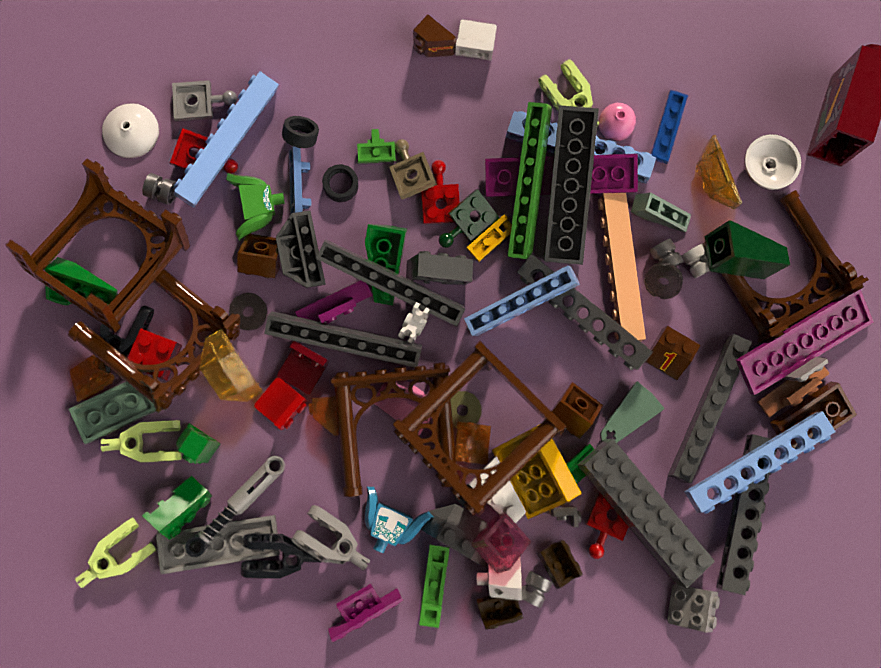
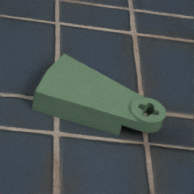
(632, 412)

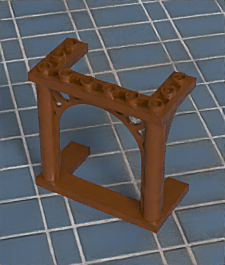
(94, 196)
(477, 497)

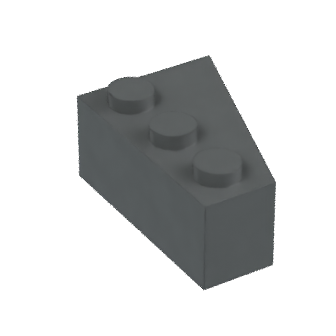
(440, 268)

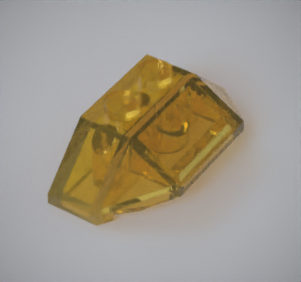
(717, 175)
(227, 370)

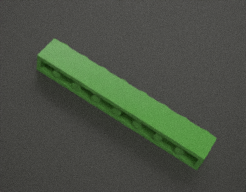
(530, 180)

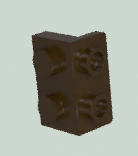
(560, 563)
(498, 611)

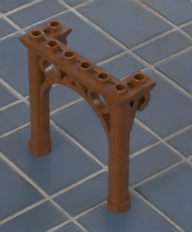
(840, 275)
(162, 393)
(348, 424)

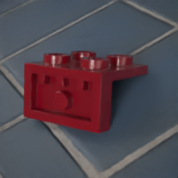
(302, 368)

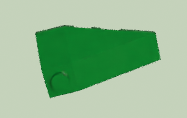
(386, 248)
(78, 280)

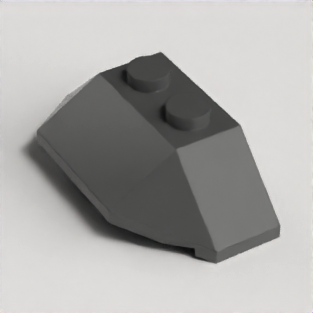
(299, 250)
(457, 530)

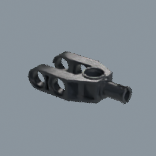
(142, 321)
(273, 568)

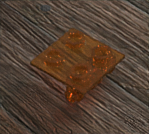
(89, 377)
(472, 443)

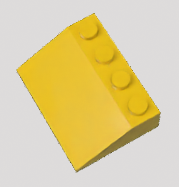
(543, 480)

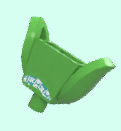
(256, 203)

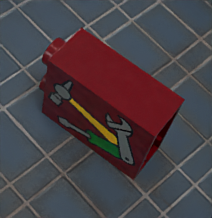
(850, 109)

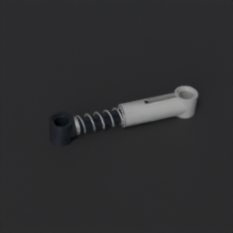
(236, 505)

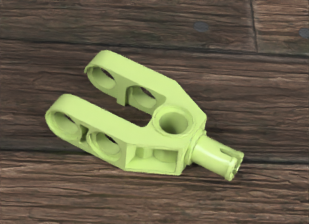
(577, 81)
(136, 432)
(102, 552)

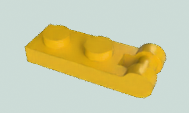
(490, 239)

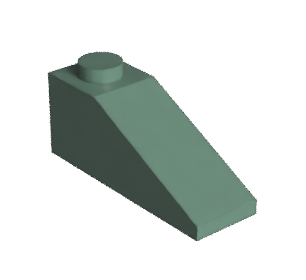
(660, 211)

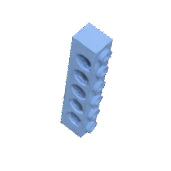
(522, 301)

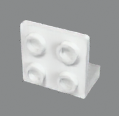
(476, 40)

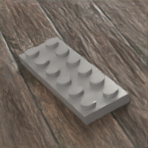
(222, 550)

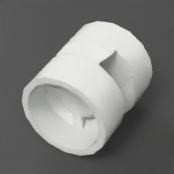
(697, 260)

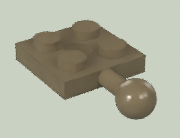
(409, 165)

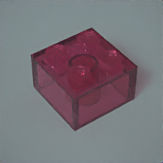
(501, 543)

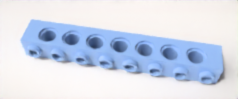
(608, 147)
(816, 423)

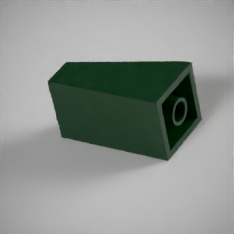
(744, 252)

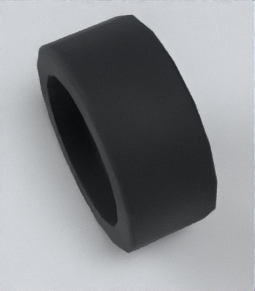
(302, 124)
(340, 168)

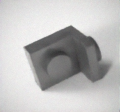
(563, 513)

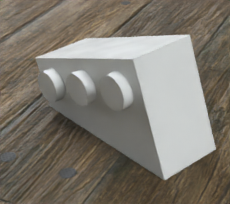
(505, 499)

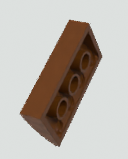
(829, 399)

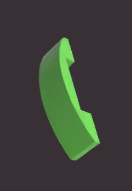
(434, 586)

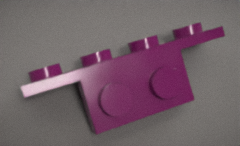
(336, 303)
(361, 608)

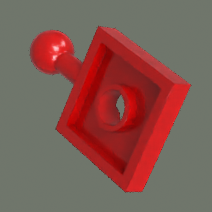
(189, 140)
(430, 196)
(600, 522)

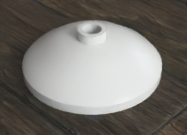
(136, 139)
(779, 154)

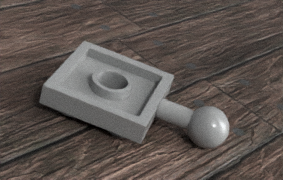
(203, 107)

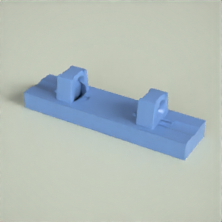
(297, 167)

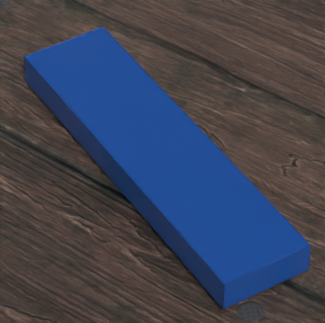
(669, 126)

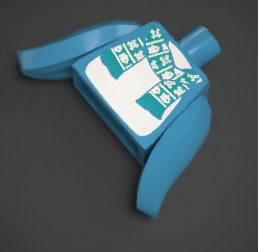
(389, 524)

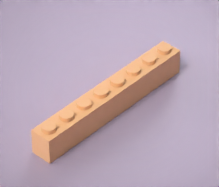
(621, 263)

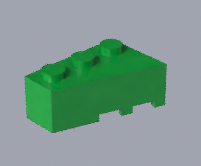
(196, 445)
(179, 509)

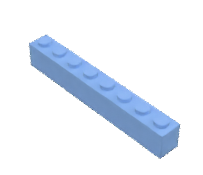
(226, 139)

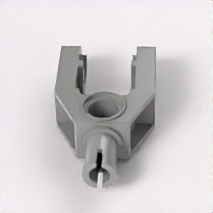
(344, 538)

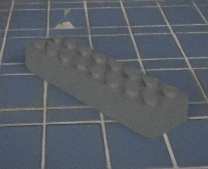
(571, 184)
(646, 513)

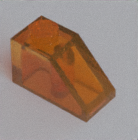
(325, 412)

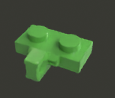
(376, 150)

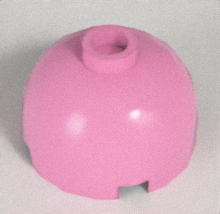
(617, 121)

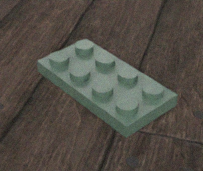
(110, 412)

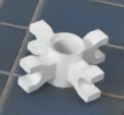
(414, 323)

